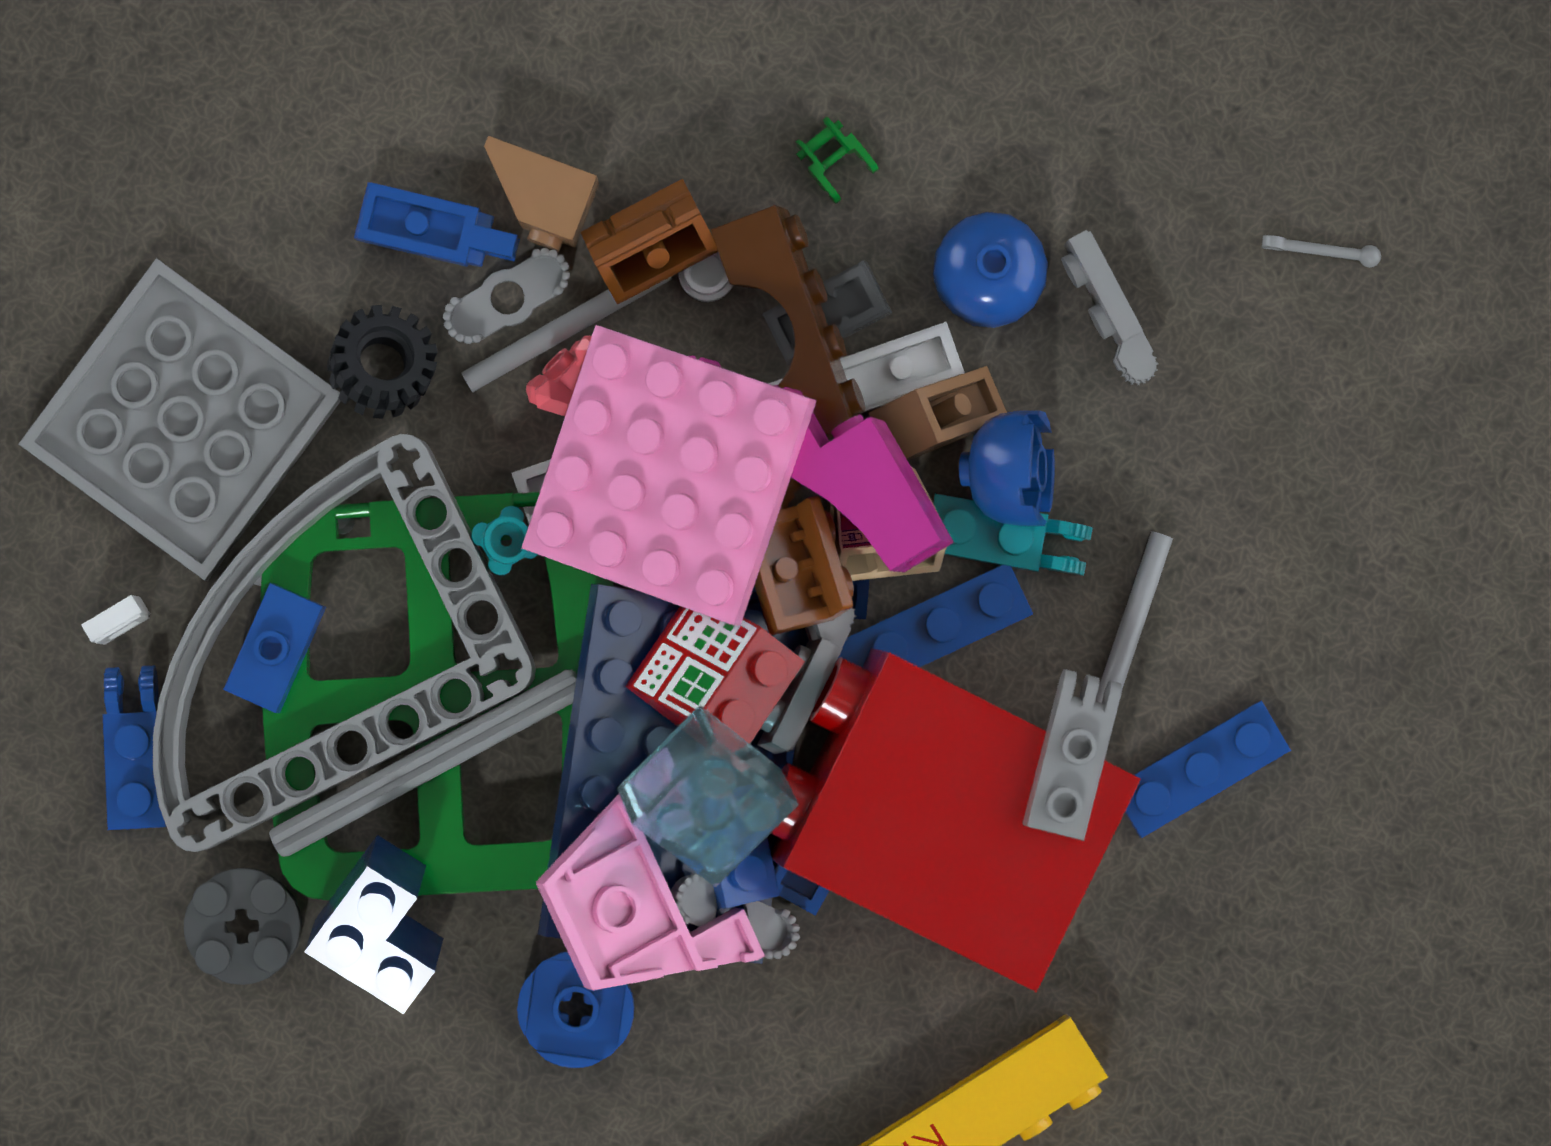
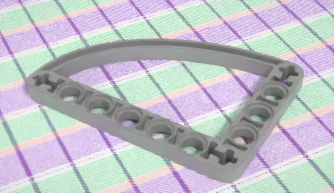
(372, 723)

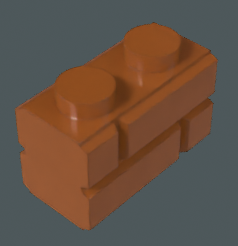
(649, 241)

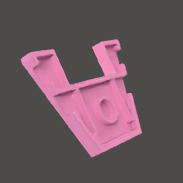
(623, 916)

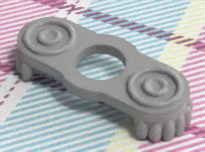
(474, 316)
(772, 927)

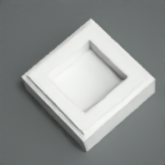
(116, 620)

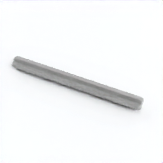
(424, 764)

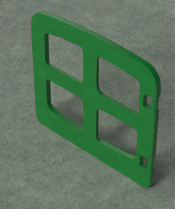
(449, 858)

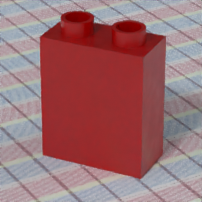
(925, 816)

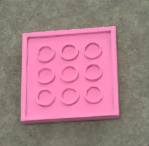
(668, 475)

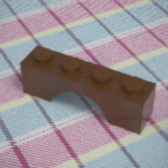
(768, 255)

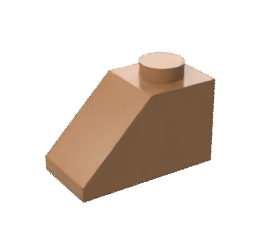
(544, 193)
(941, 412)

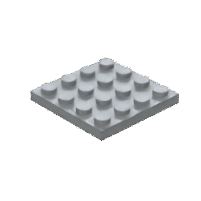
(181, 420)

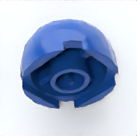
(990, 269)
(1011, 469)

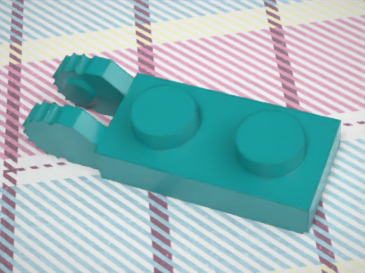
(997, 543)

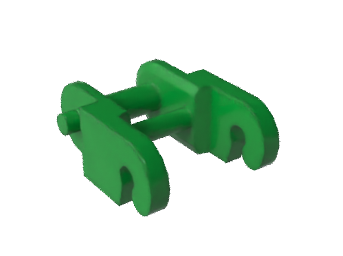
(848, 145)

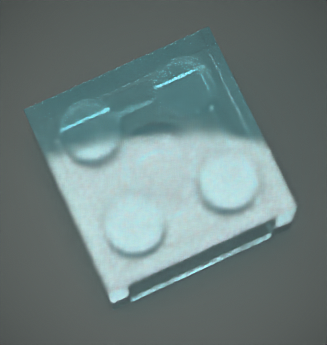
(707, 796)

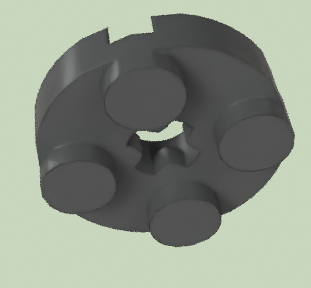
(266, 949)

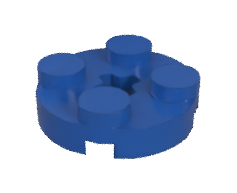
(550, 1029)

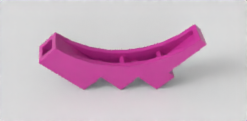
(871, 486)

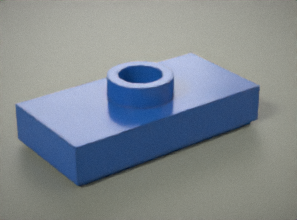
(274, 648)

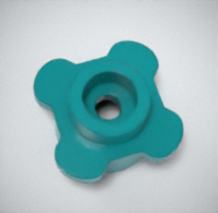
(489, 535)

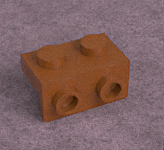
(801, 570)

